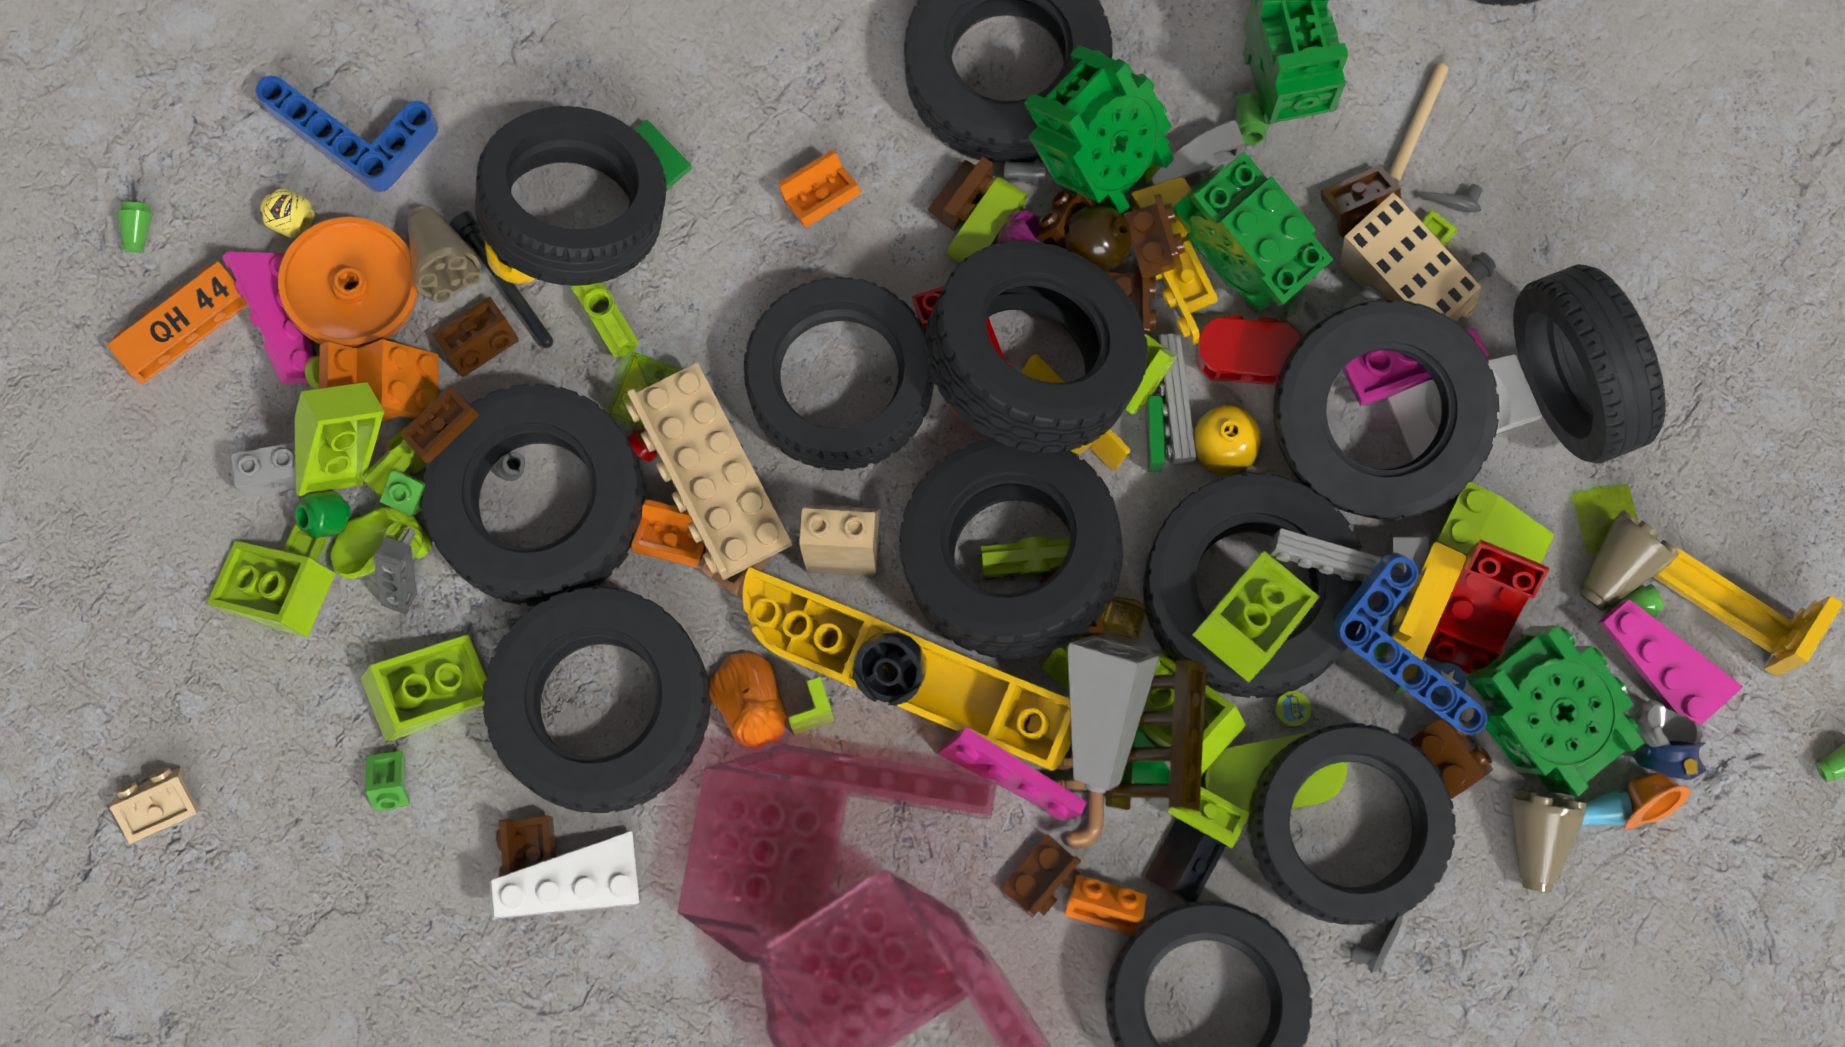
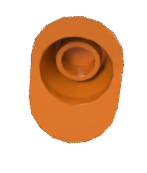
(1654, 798)

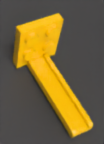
(1788, 640)

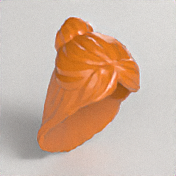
(749, 699)

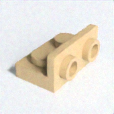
(153, 805)

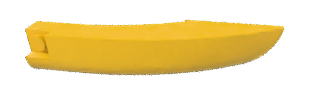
(955, 688)

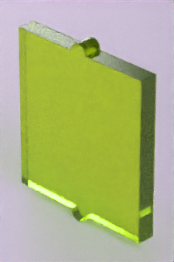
(1598, 509)

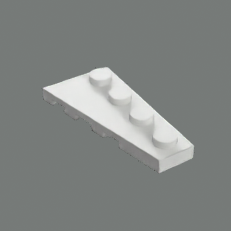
(580, 880)

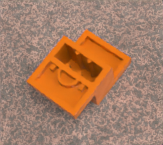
(397, 374)

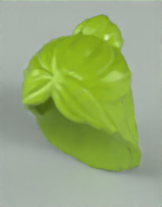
(363, 536)

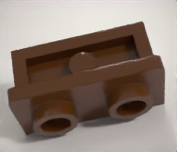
(961, 192)
(1454, 755)
(525, 843)

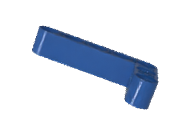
(343, 139)
(1398, 656)

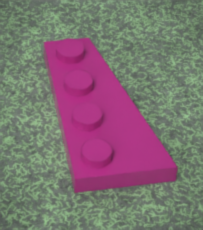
(258, 283)
(1388, 373)
(1670, 666)
(990, 761)

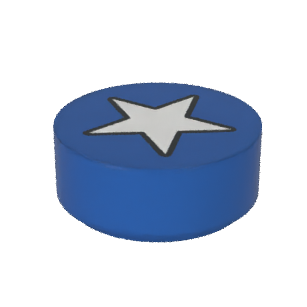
(1453, 674)

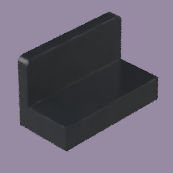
(1185, 861)

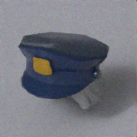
(1669, 742)

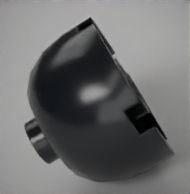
(889, 667)

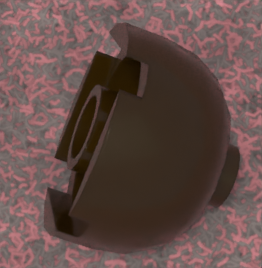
(1099, 236)

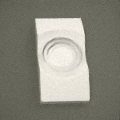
(1419, 408)

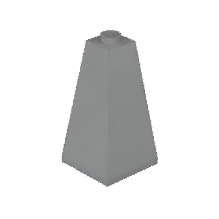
(1106, 704)

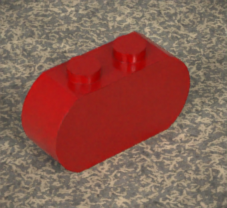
(1245, 349)

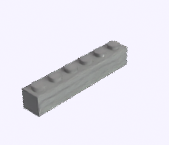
(1177, 405)
(1327, 556)

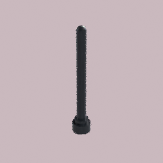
(467, 228)

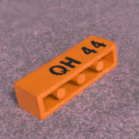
(178, 323)

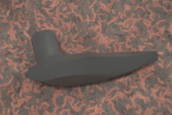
(1462, 203)
(1382, 947)

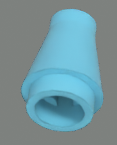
(1609, 809)

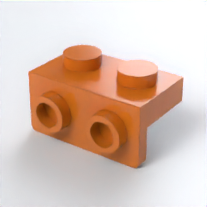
(818, 189)
(666, 536)
(1106, 905)

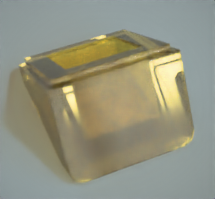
(1124, 617)

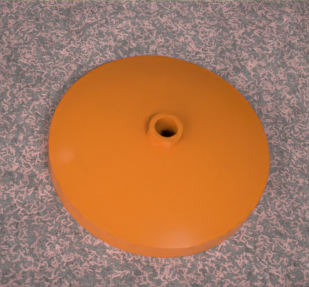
(341, 256)

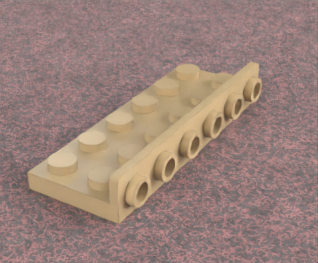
(708, 472)

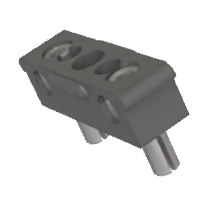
(396, 572)

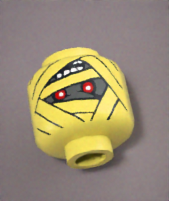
(287, 212)

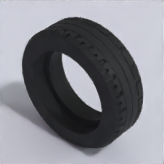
(580, 138)
(822, 303)
(1589, 363)
(1430, 819)
(1209, 922)

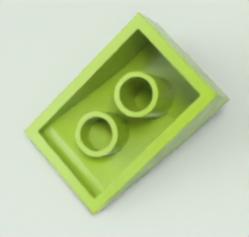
(335, 437)
(1489, 517)
(272, 588)
(1256, 616)
(424, 687)
(1221, 717)

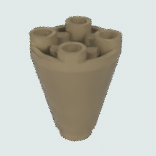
(439, 256)
(1625, 561)
(1544, 835)

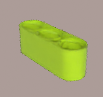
(987, 219)

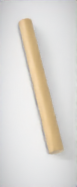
(1418, 121)

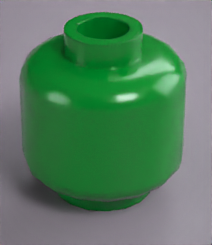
(322, 514)

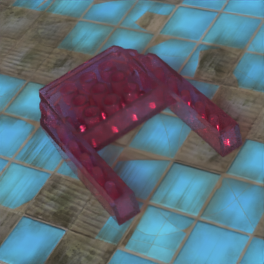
(775, 831)
(882, 969)

